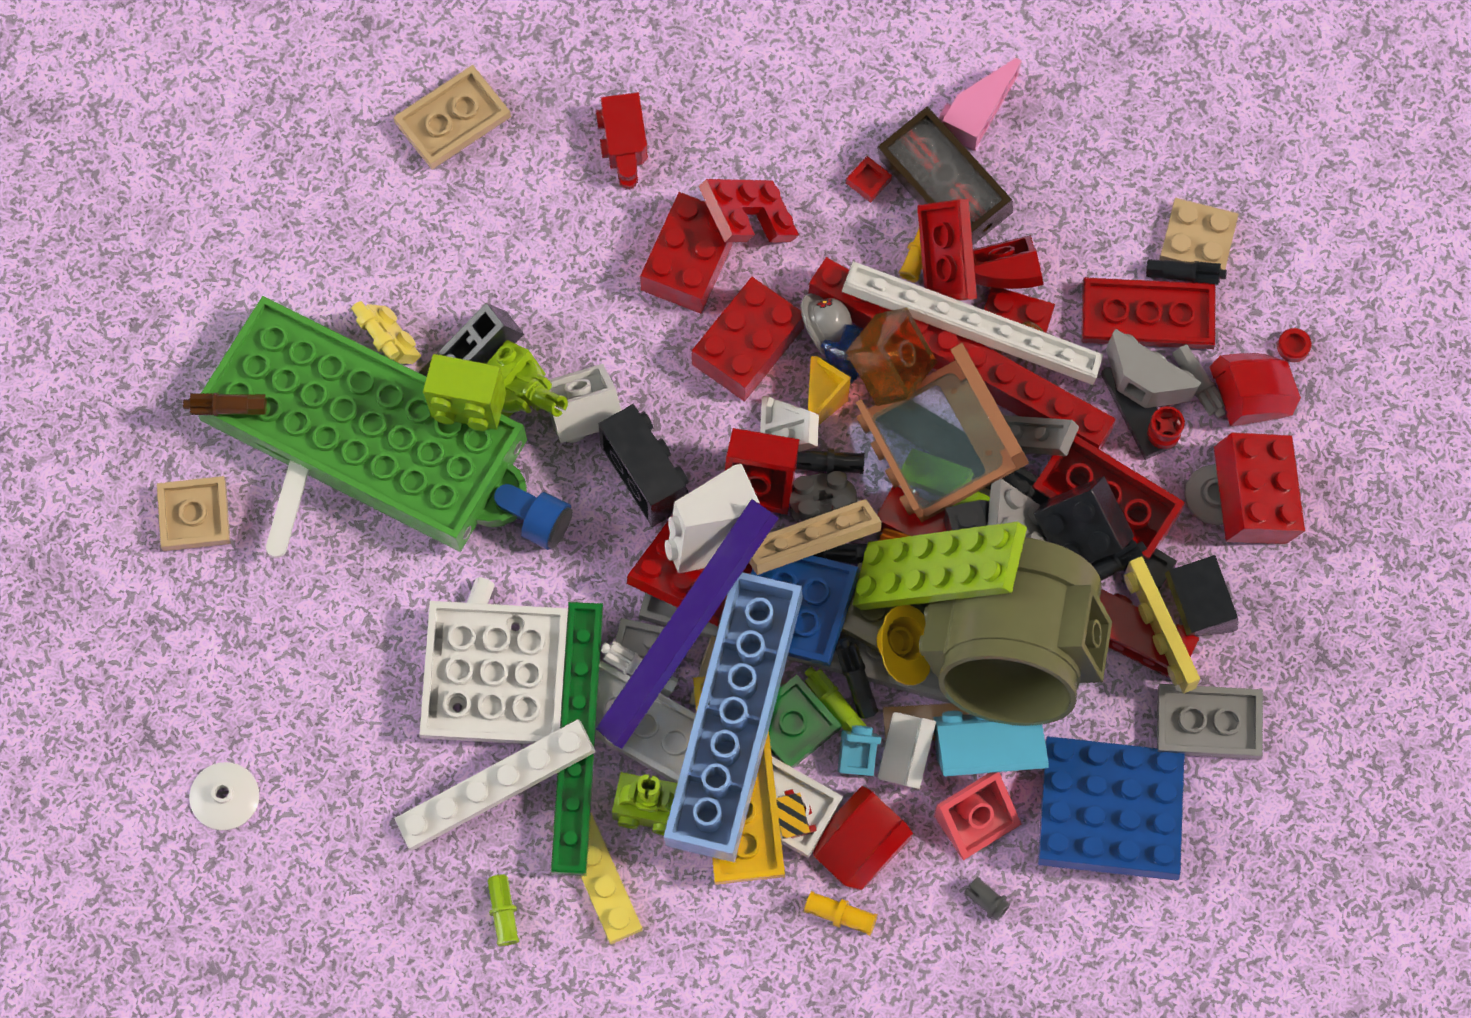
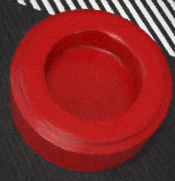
(1294, 345)

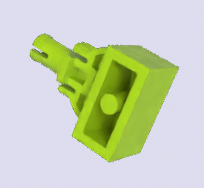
(525, 382)
(643, 802)

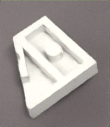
(789, 421)

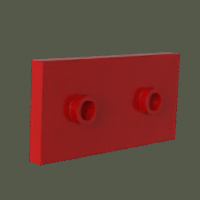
(1149, 311)

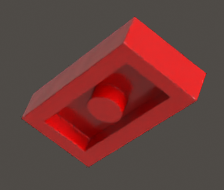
(1019, 307)

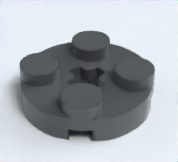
(812, 488)

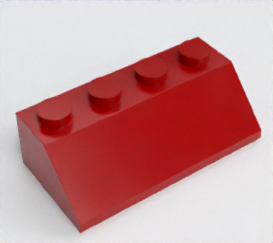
(1145, 505)

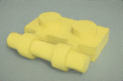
(385, 331)

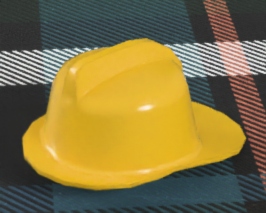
(900, 645)

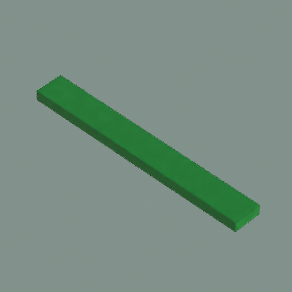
(579, 703)

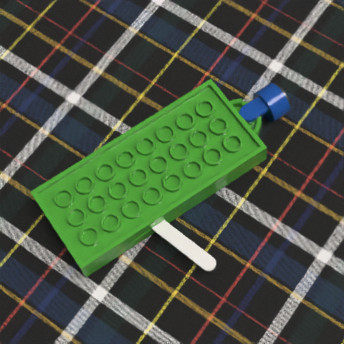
(370, 435)

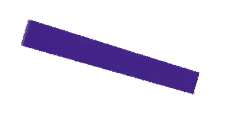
(686, 623)

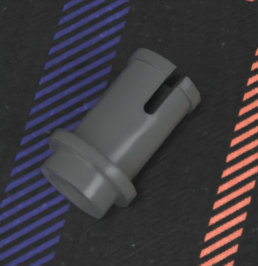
(987, 899)

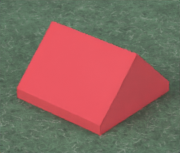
(977, 815)

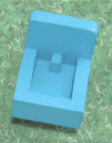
(858, 751)

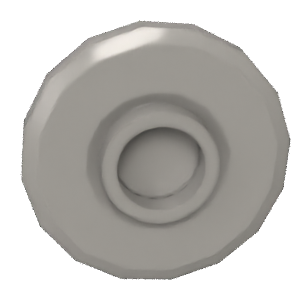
(1203, 495)

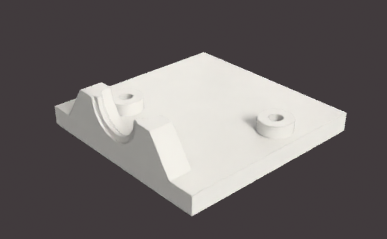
(499, 675)

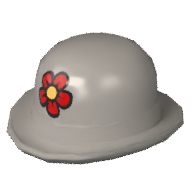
(824, 318)

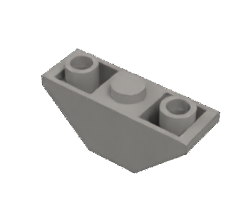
(1147, 374)

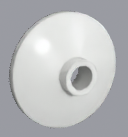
(231, 810)

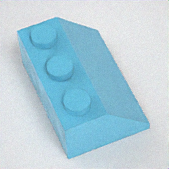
(981, 746)

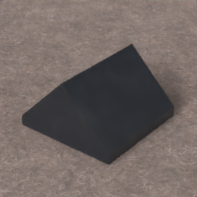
(1202, 598)

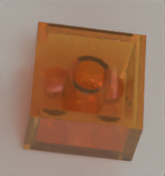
(891, 356)

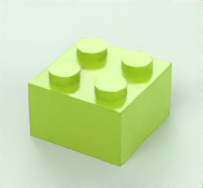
(464, 392)

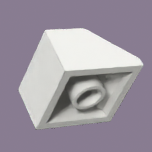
(590, 401)

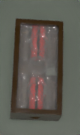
(940, 169)

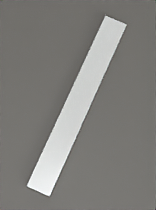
(973, 323)

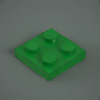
(799, 723)

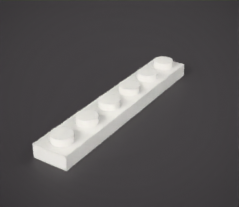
(495, 785)

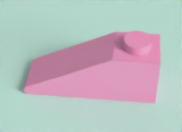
(977, 105)

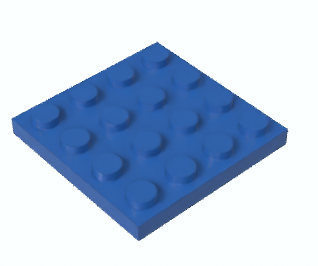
(1112, 809)

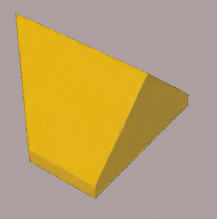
(827, 388)

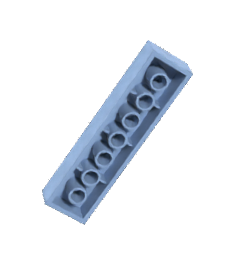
(733, 717)

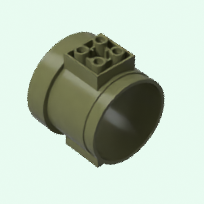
(1023, 650)

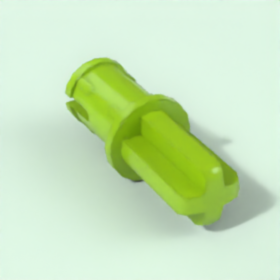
(503, 910)

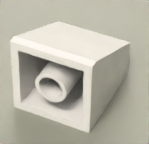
(706, 518)

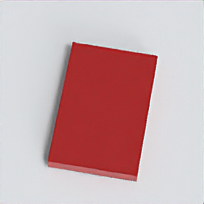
(947, 248)

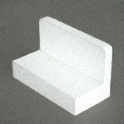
(906, 750)

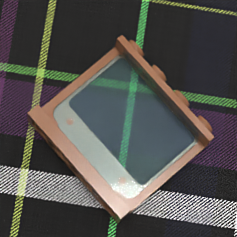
(943, 439)

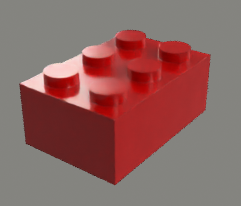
(686, 255)
(748, 339)
(1259, 488)

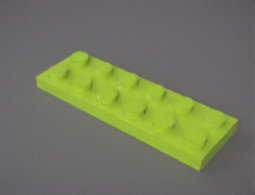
(940, 566)

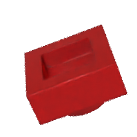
(869, 179)

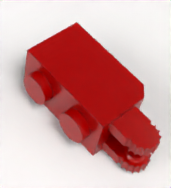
(624, 134)

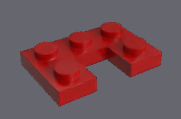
(735, 199)

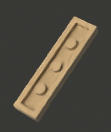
(815, 536)

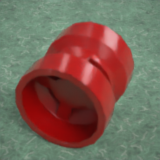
(1170, 421)

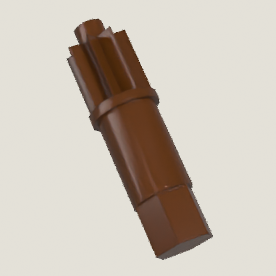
(226, 404)

